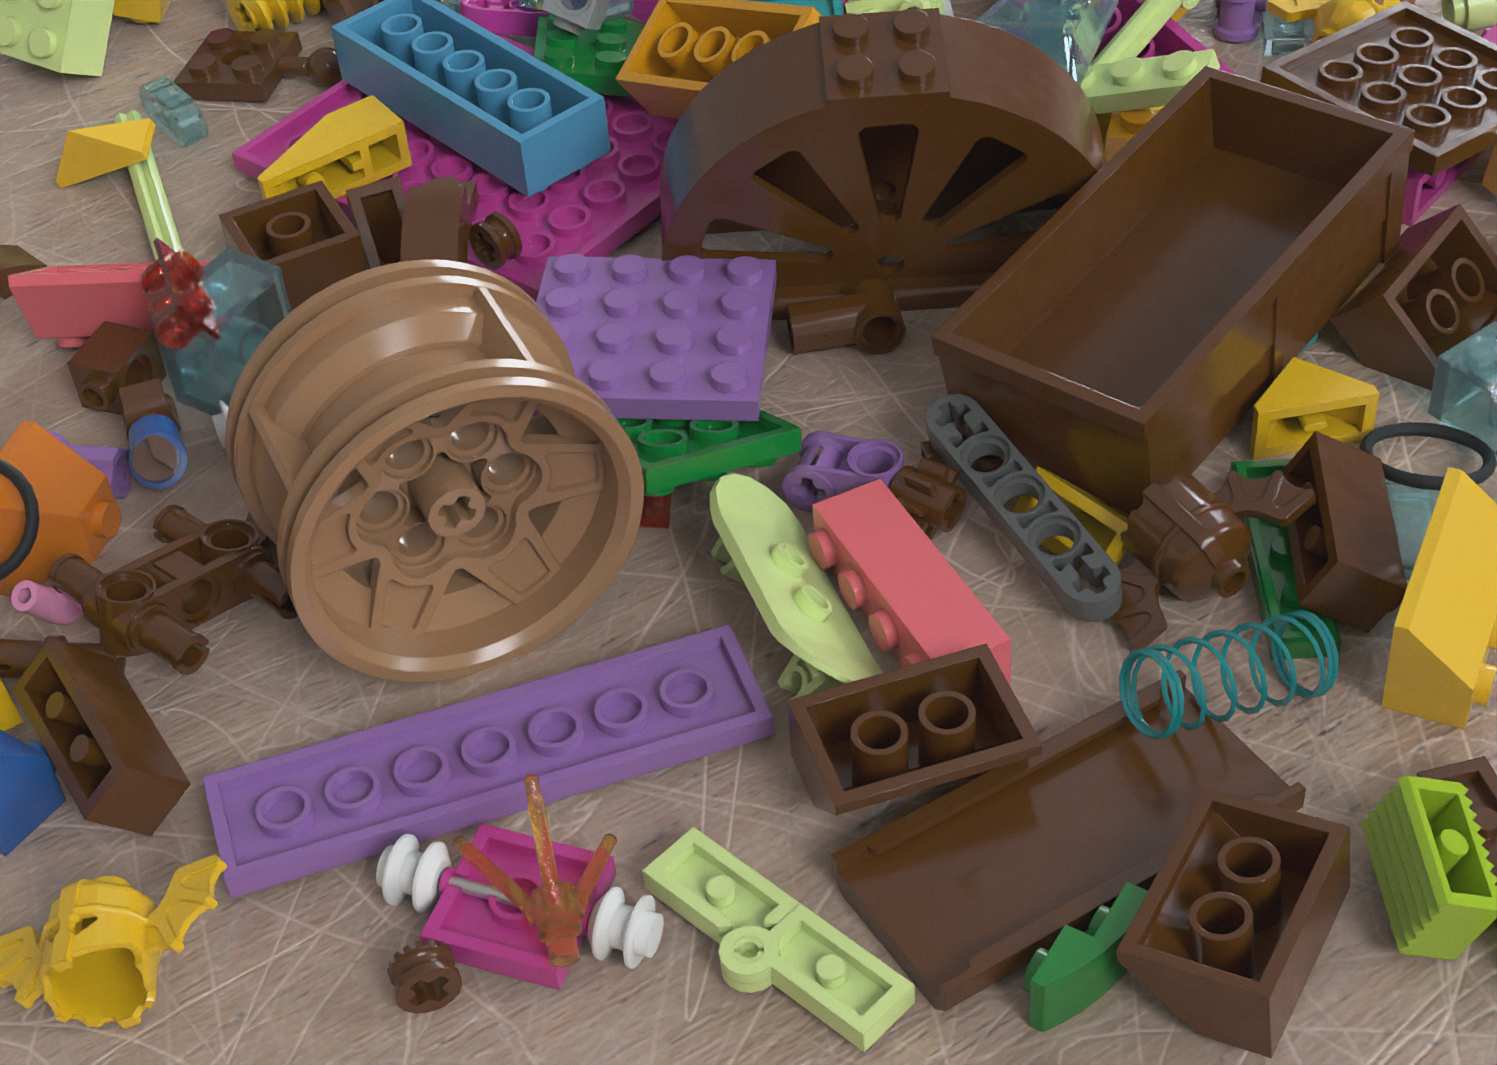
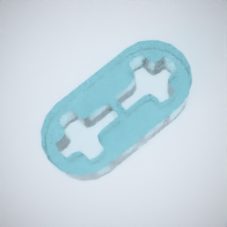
(173, 111)

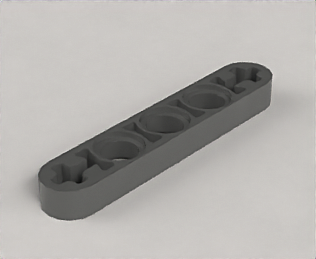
(1032, 527)

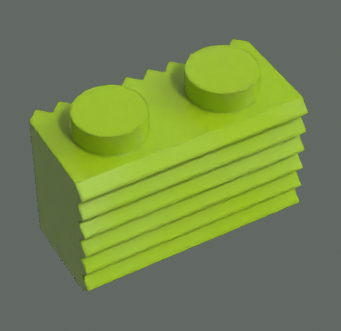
(1431, 867)

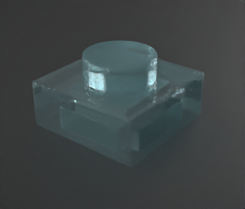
(1282, 37)

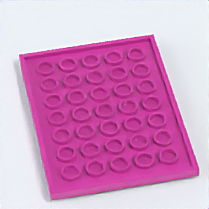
(579, 214)

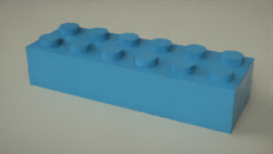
(473, 91)

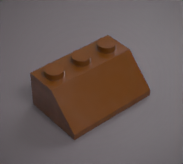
(1422, 298)
(907, 730)
(1239, 917)

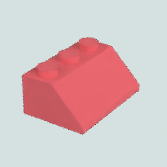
(77, 299)

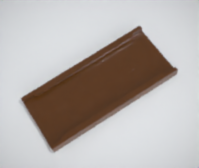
(1041, 843)

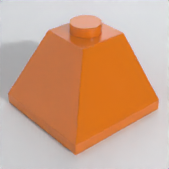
(73, 503)

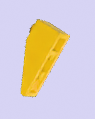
(343, 151)

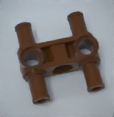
(174, 588)

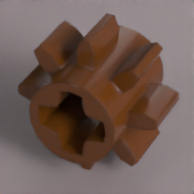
(930, 495)

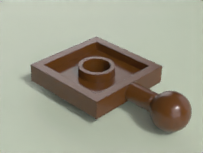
(252, 64)

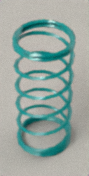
(1129, 692)

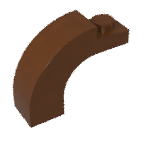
(438, 220)

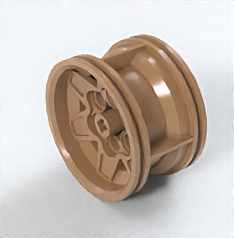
(410, 485)

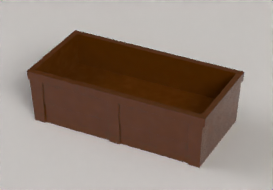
(1178, 282)

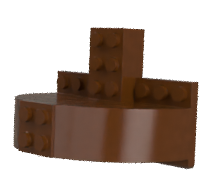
(877, 131)

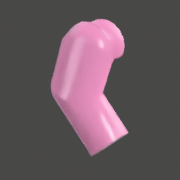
(44, 603)

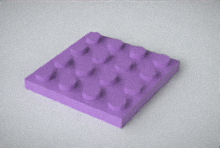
(665, 334)

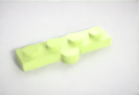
(778, 940)

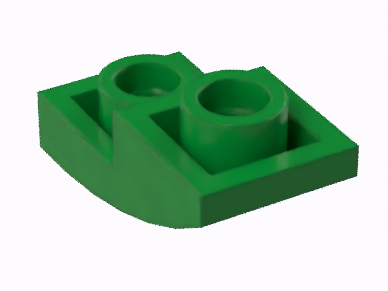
(1080, 964)

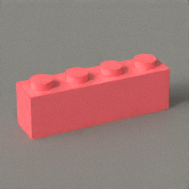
(900, 579)

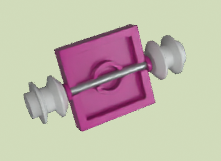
(489, 928)

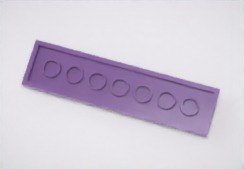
(472, 757)

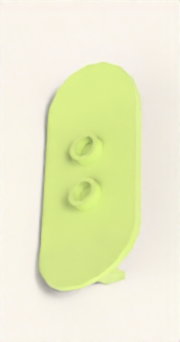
(793, 594)

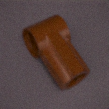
(862, 317)

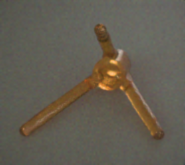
(555, 905)

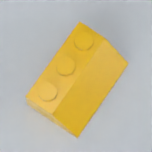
(1448, 611)

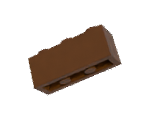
(1347, 540)
(100, 738)

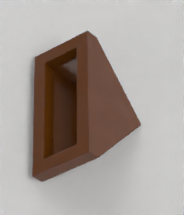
(378, 219)

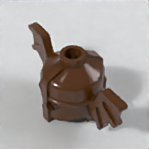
(1196, 543)

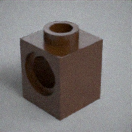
(114, 359)

